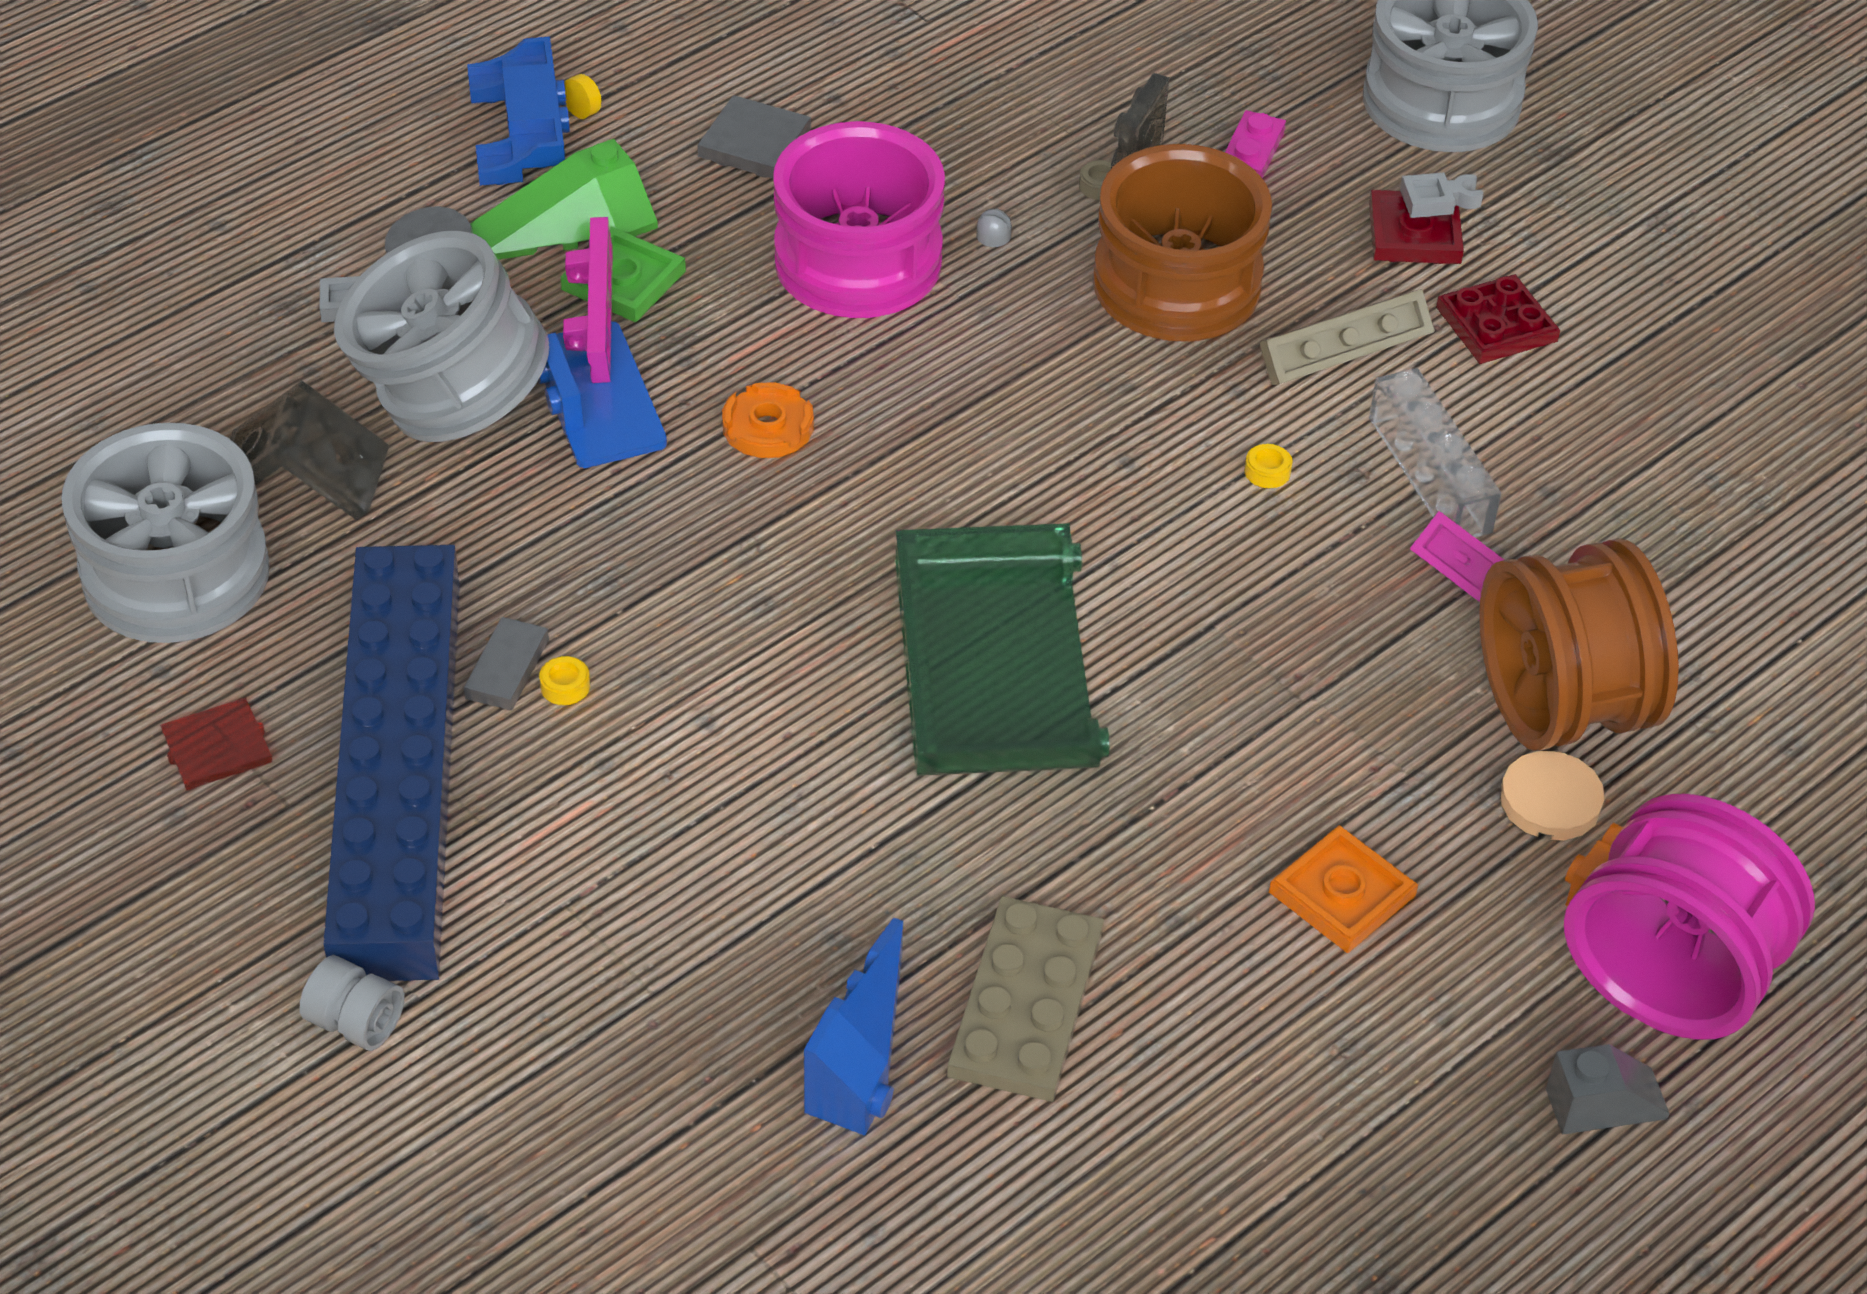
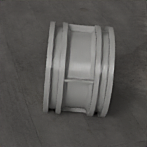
(1449, 70)
(442, 336)
(151, 490)

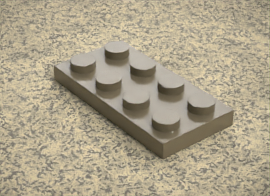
(1026, 999)

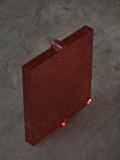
(216, 743)

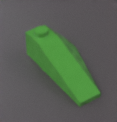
(562, 201)

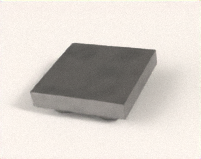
(751, 135)

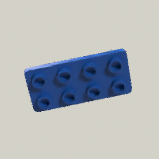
(601, 418)

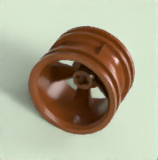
(1176, 285)
(1578, 643)

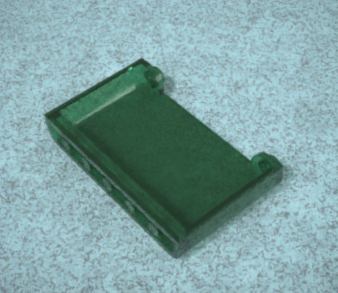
(994, 650)

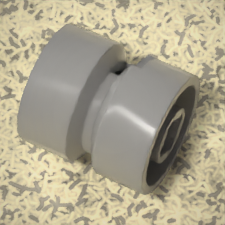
(349, 1001)

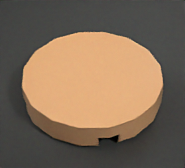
(1552, 795)

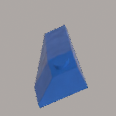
(853, 1042)

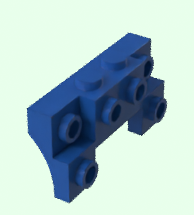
(532, 102)

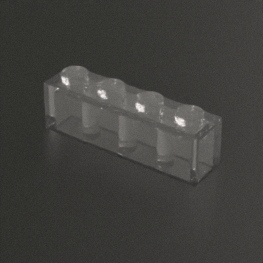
(1433, 452)

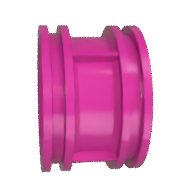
(858, 263)
(1718, 875)

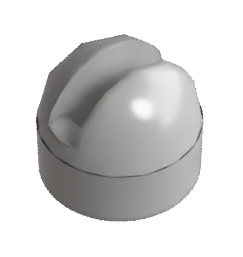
(994, 228)

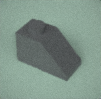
(1602, 1090)

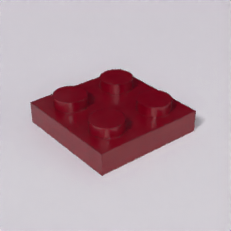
(1408, 239)

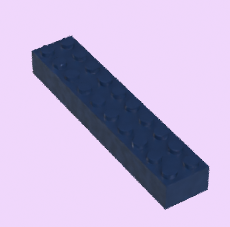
(395, 763)

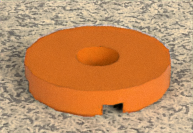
(773, 438)

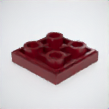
(1497, 319)

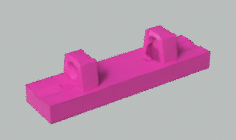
(593, 331)

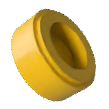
(582, 96)
(1268, 466)
(564, 680)

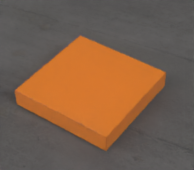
(1343, 888)

